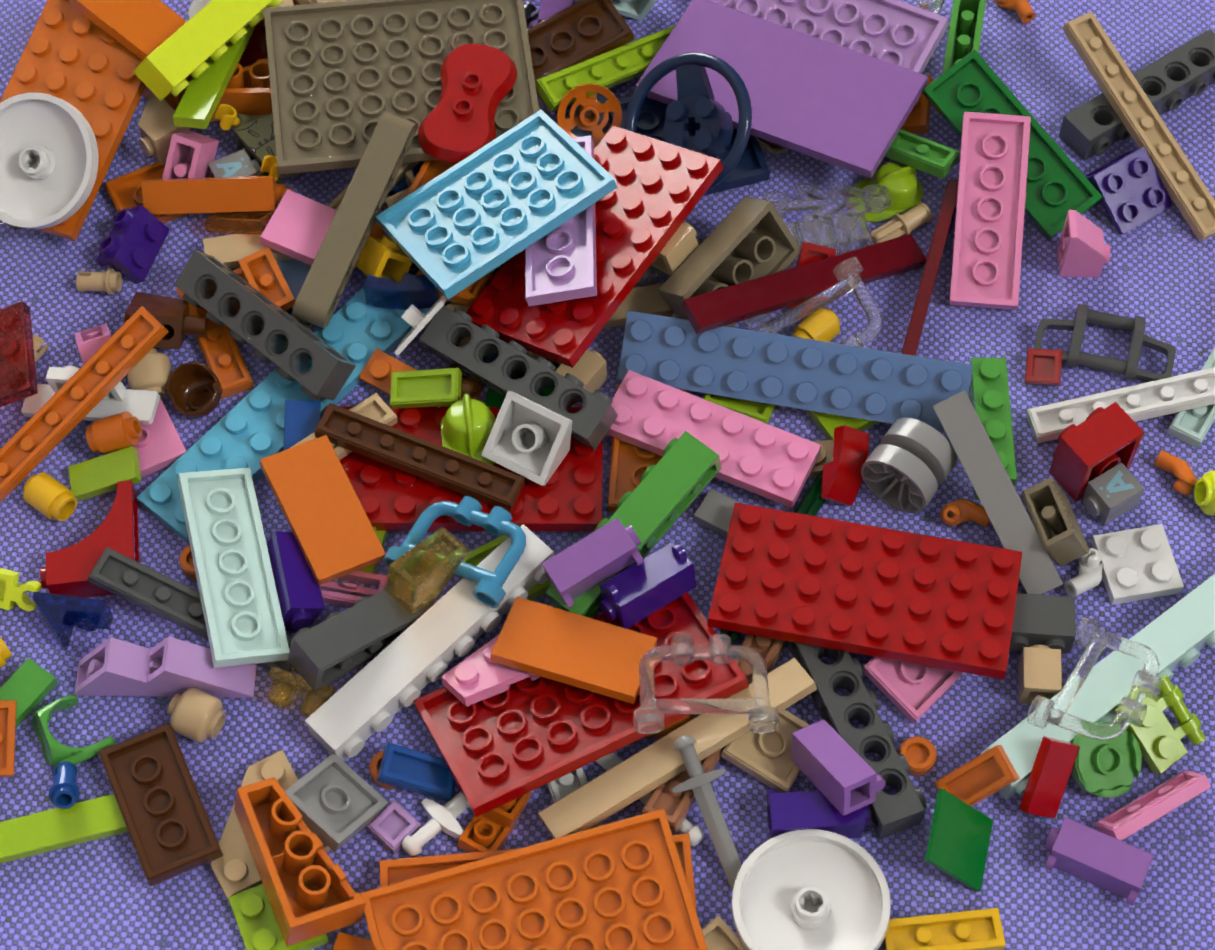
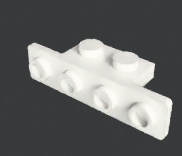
(137, 402)

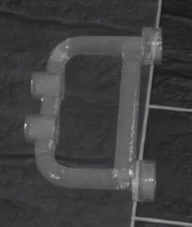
(849, 280)
(682, 651)
(1130, 709)

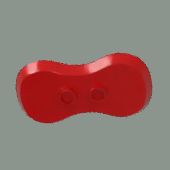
(472, 87)

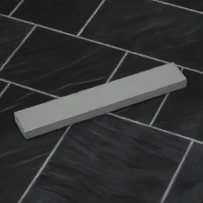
(997, 492)

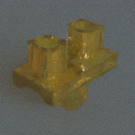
(287, 684)

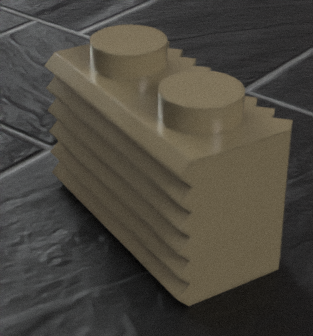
(1055, 522)

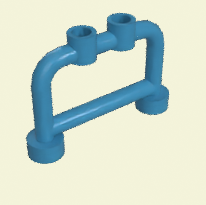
(468, 512)

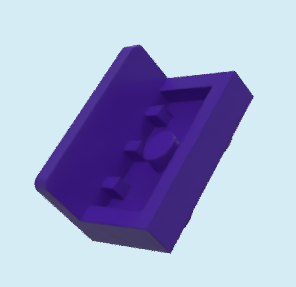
(133, 243)

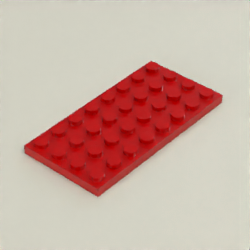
(633, 224)
(398, 498)
(867, 590)
(554, 728)

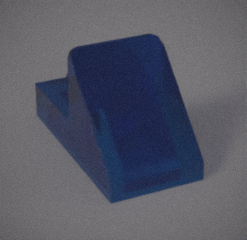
(64, 612)

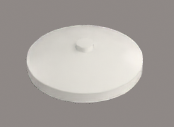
(44, 160)
(810, 895)

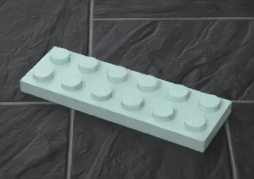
(232, 567)

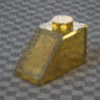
(425, 570)

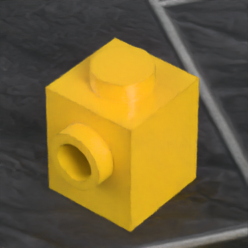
(384, 259)

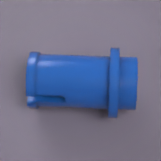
(64, 791)

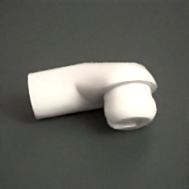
(1088, 574)

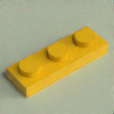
(947, 931)

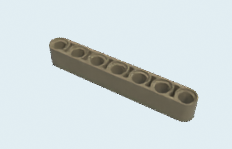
(354, 220)

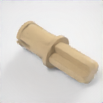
(902, 224)

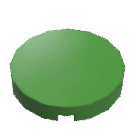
(1107, 765)

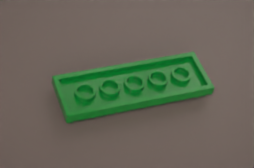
(1052, 178)

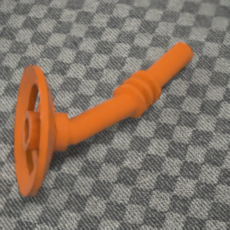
(589, 111)

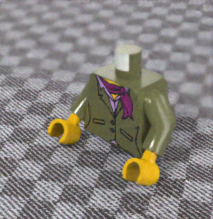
(255, 136)

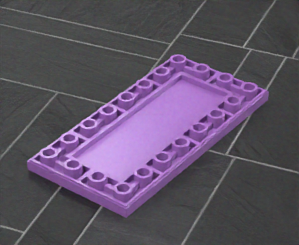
(799, 86)

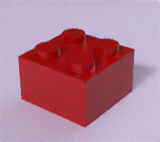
(1094, 448)

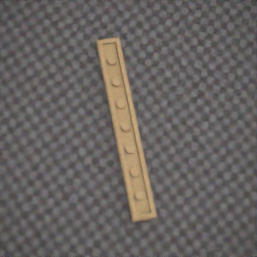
(1143, 123)
(661, 762)

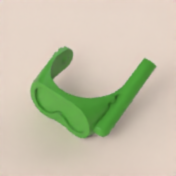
(53, 750)

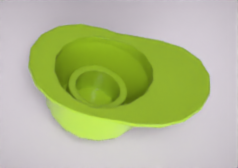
(902, 187)
(467, 427)

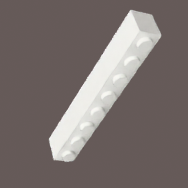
(421, 654)

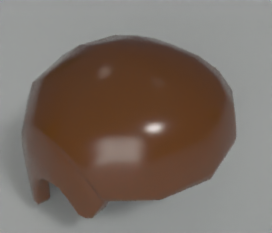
(194, 389)

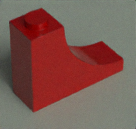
(69, 568)

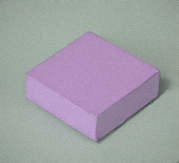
(393, 825)

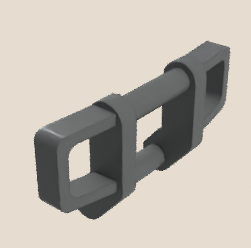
(1129, 367)

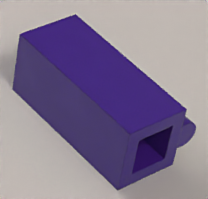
(294, 581)
(647, 586)
(812, 811)

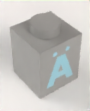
(234, 165)
(1112, 494)

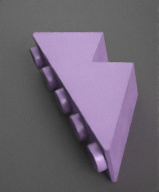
(163, 671)

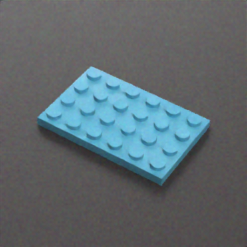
(495, 203)

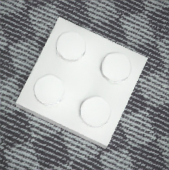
(1137, 564)

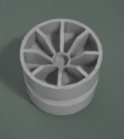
(909, 465)

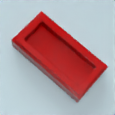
(1049, 777)

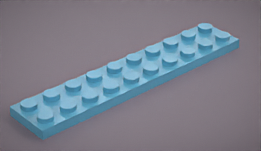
(257, 422)

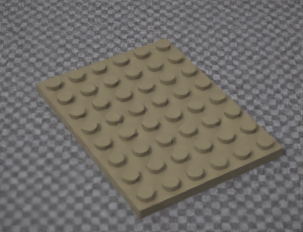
(354, 59)

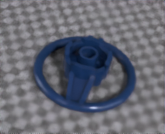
(698, 107)

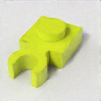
(13, 592)

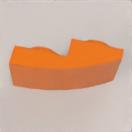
(493, 828)

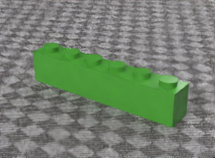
(654, 505)

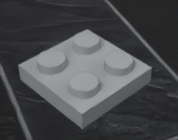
(335, 801)

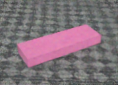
(1153, 805)

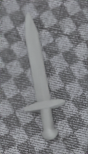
(709, 806)

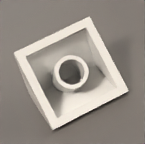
(528, 438)

